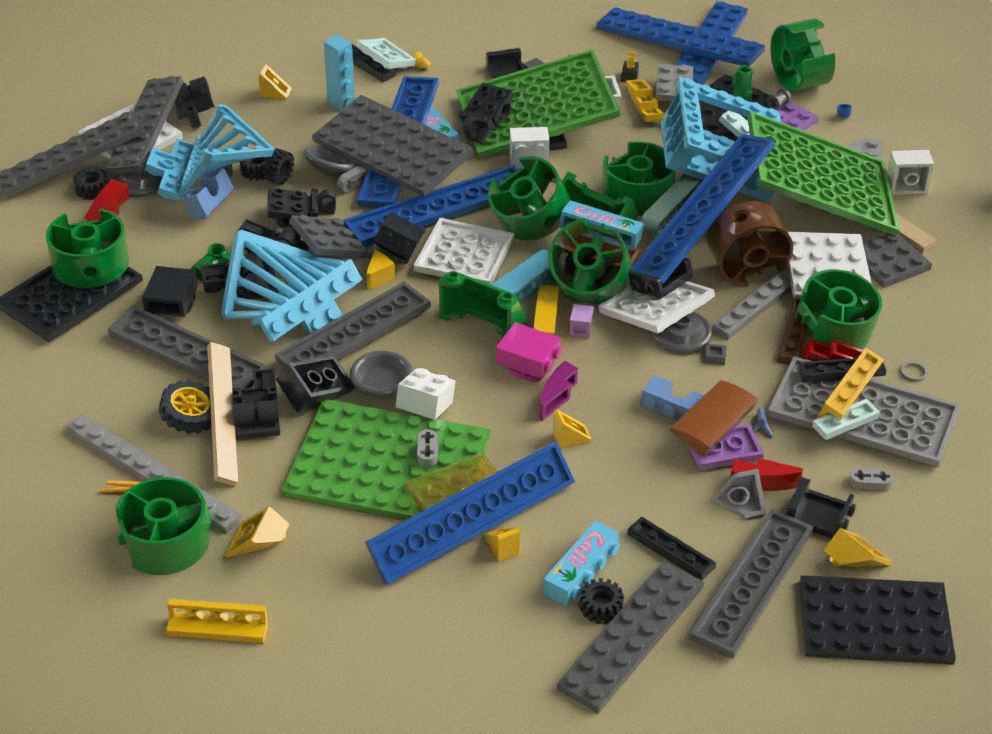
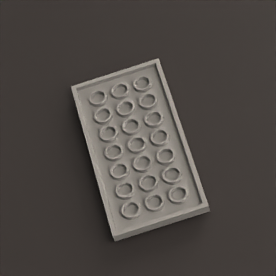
(908, 421)

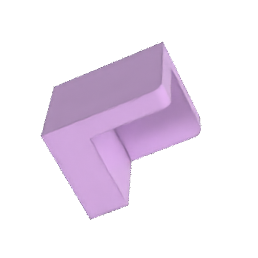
(581, 320)

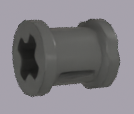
(781, 97)

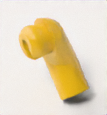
(421, 62)

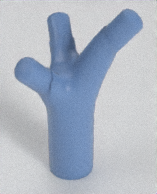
(762, 422)

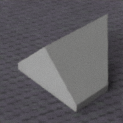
(742, 494)

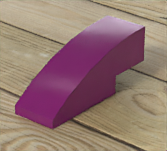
(557, 389)

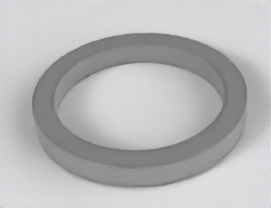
(915, 364)

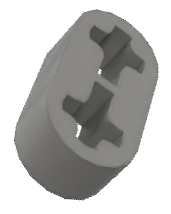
(352, 179)
(431, 448)
(871, 479)

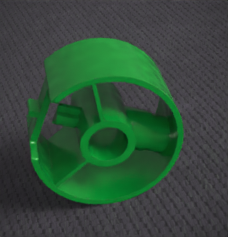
(800, 57)
(638, 175)
(526, 197)
(88, 251)
(586, 275)
(833, 300)
(162, 512)

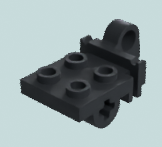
(193, 100)
(484, 111)
(285, 203)
(287, 236)
(215, 277)
(257, 407)

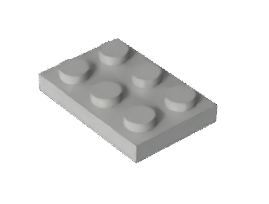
(667, 77)

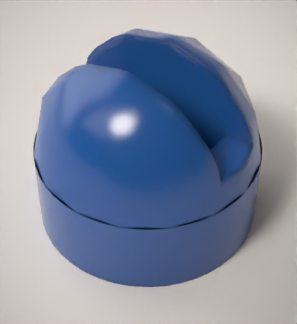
(844, 110)

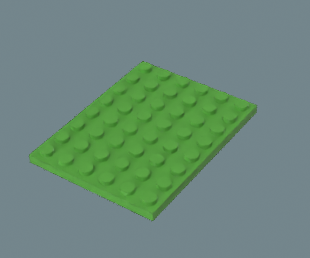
(550, 95)
(825, 175)
(366, 455)

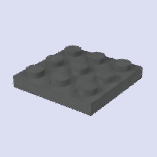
(328, 236)
(893, 260)

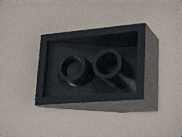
(314, 381)

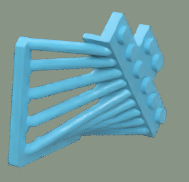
(193, 161)
(306, 300)

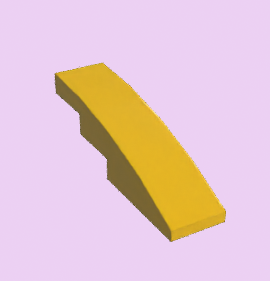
(644, 100)
(546, 309)

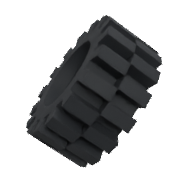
(278, 166)
(253, 168)
(90, 182)
(601, 590)

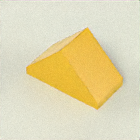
(272, 85)
(380, 270)
(569, 431)
(503, 542)

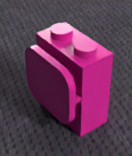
(528, 352)

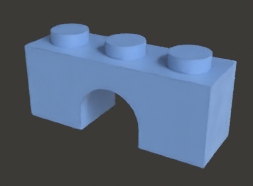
(203, 200)
(659, 398)

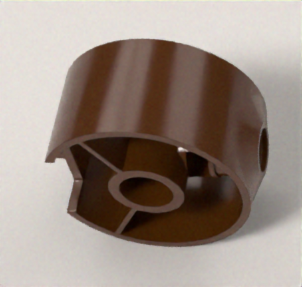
(742, 248)

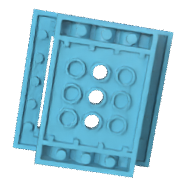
(697, 150)

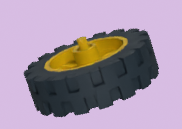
(192, 398)

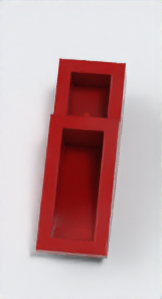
(109, 199)
(819, 351)
(773, 475)

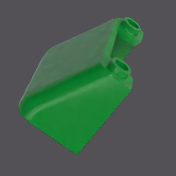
(582, 194)
(465, 295)

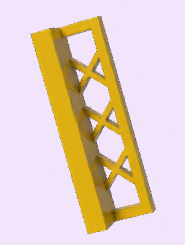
(852, 384)
(217, 624)

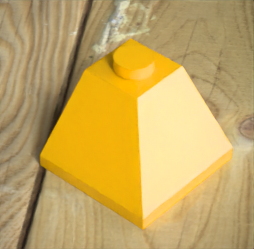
(257, 533)
(853, 551)

